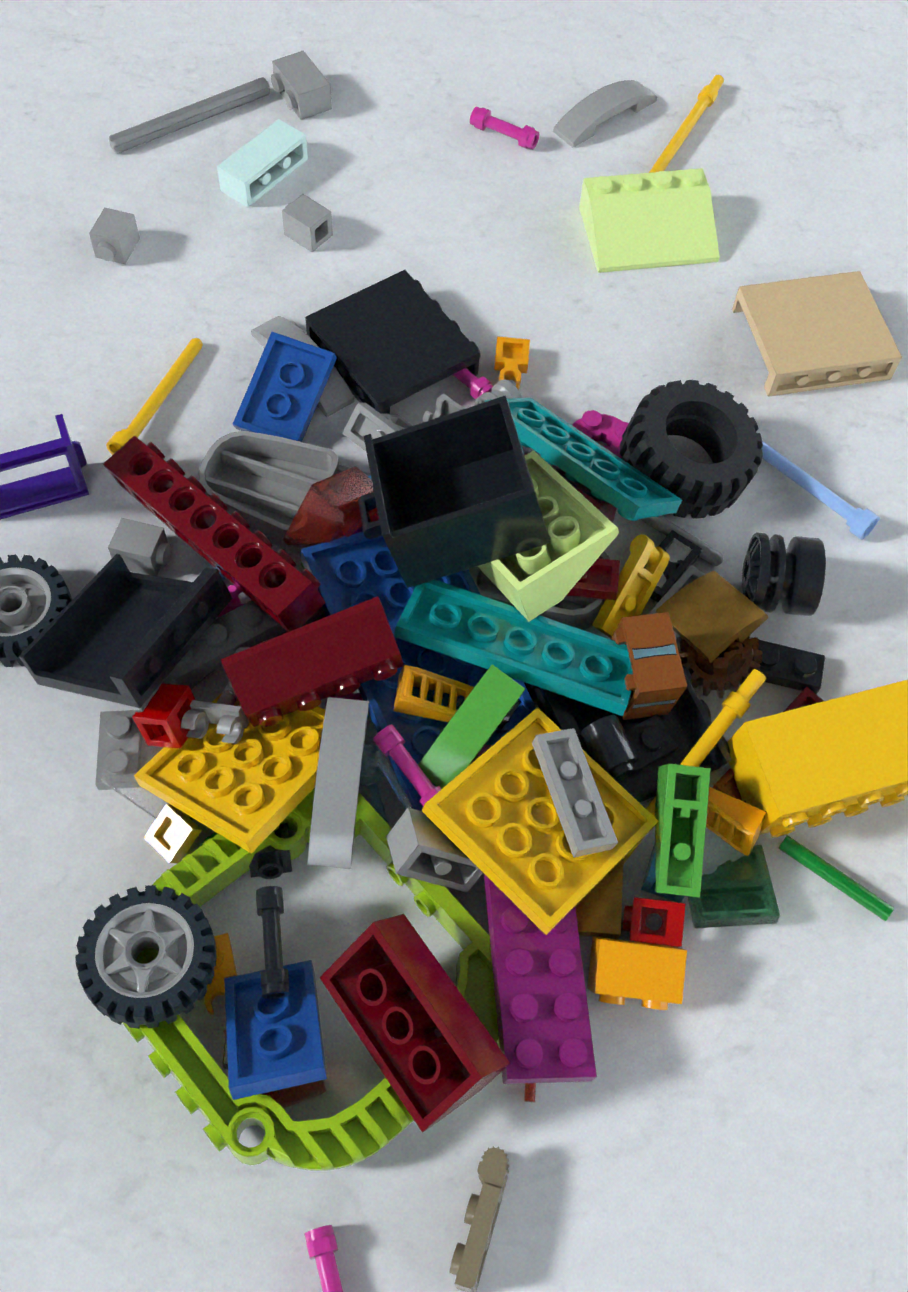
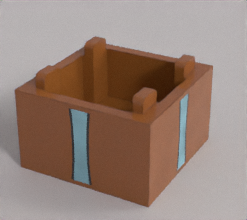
(655, 663)

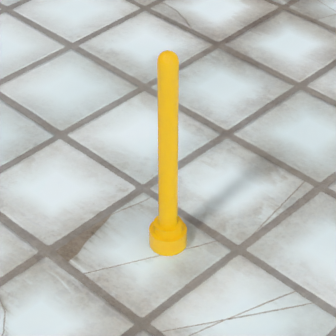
(157, 397)

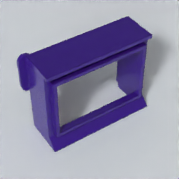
(45, 488)

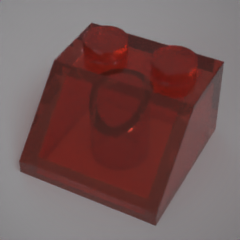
(331, 509)

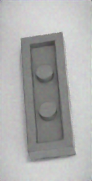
(574, 792)

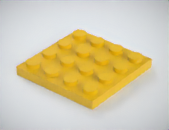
(241, 786)
(511, 830)

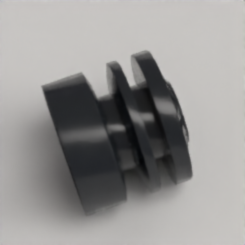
(784, 573)

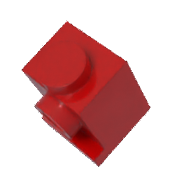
(163, 716)
(672, 921)

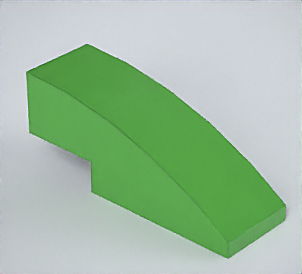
(471, 727)

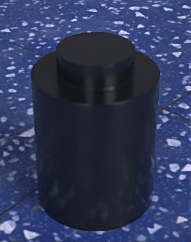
(610, 746)

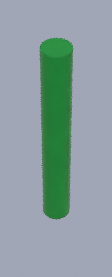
(836, 878)

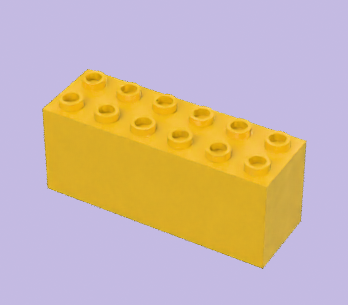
(824, 758)

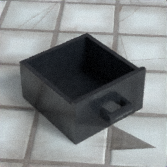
(452, 493)

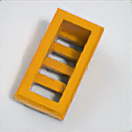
(427, 680)
(734, 820)

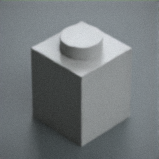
(307, 222)
(114, 235)
(140, 546)

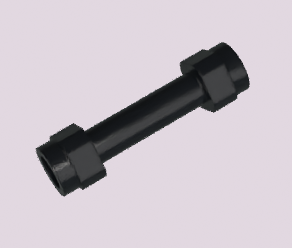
(274, 977)

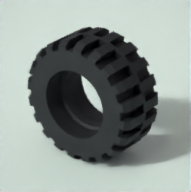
(713, 423)

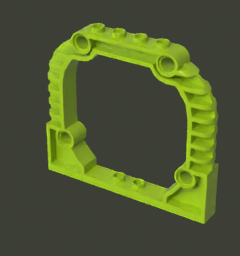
(380, 1114)

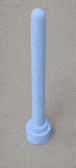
(859, 520)

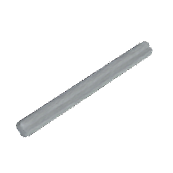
(189, 115)

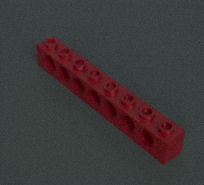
(216, 535)

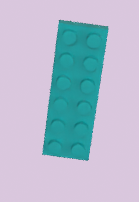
(590, 463)
(533, 651)

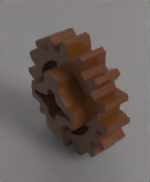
(724, 672)

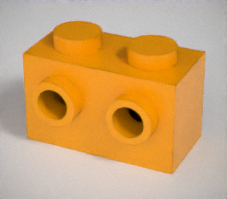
(637, 972)

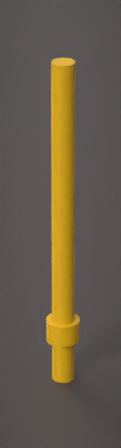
(705, 99)
(733, 707)

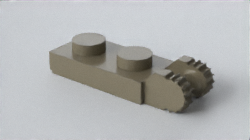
(482, 1216)

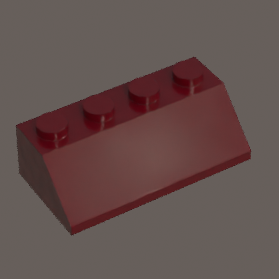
(313, 663)
(413, 1020)

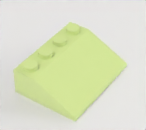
(649, 220)
(577, 535)

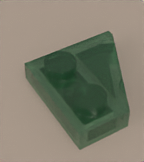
(736, 894)

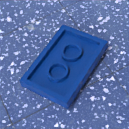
(285, 388)
(273, 1040)

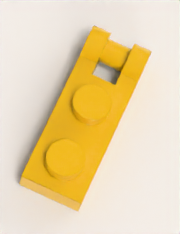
(634, 584)

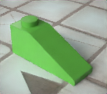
(681, 828)

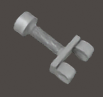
(229, 718)

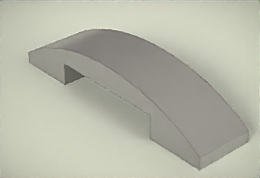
(600, 106)
(336, 392)
(337, 783)

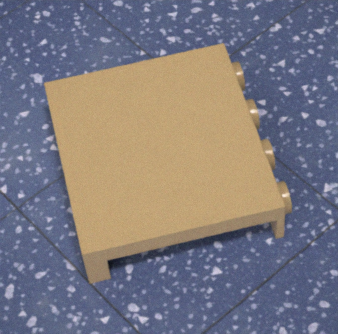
(818, 332)

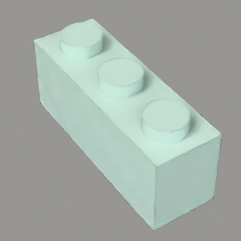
(262, 162)

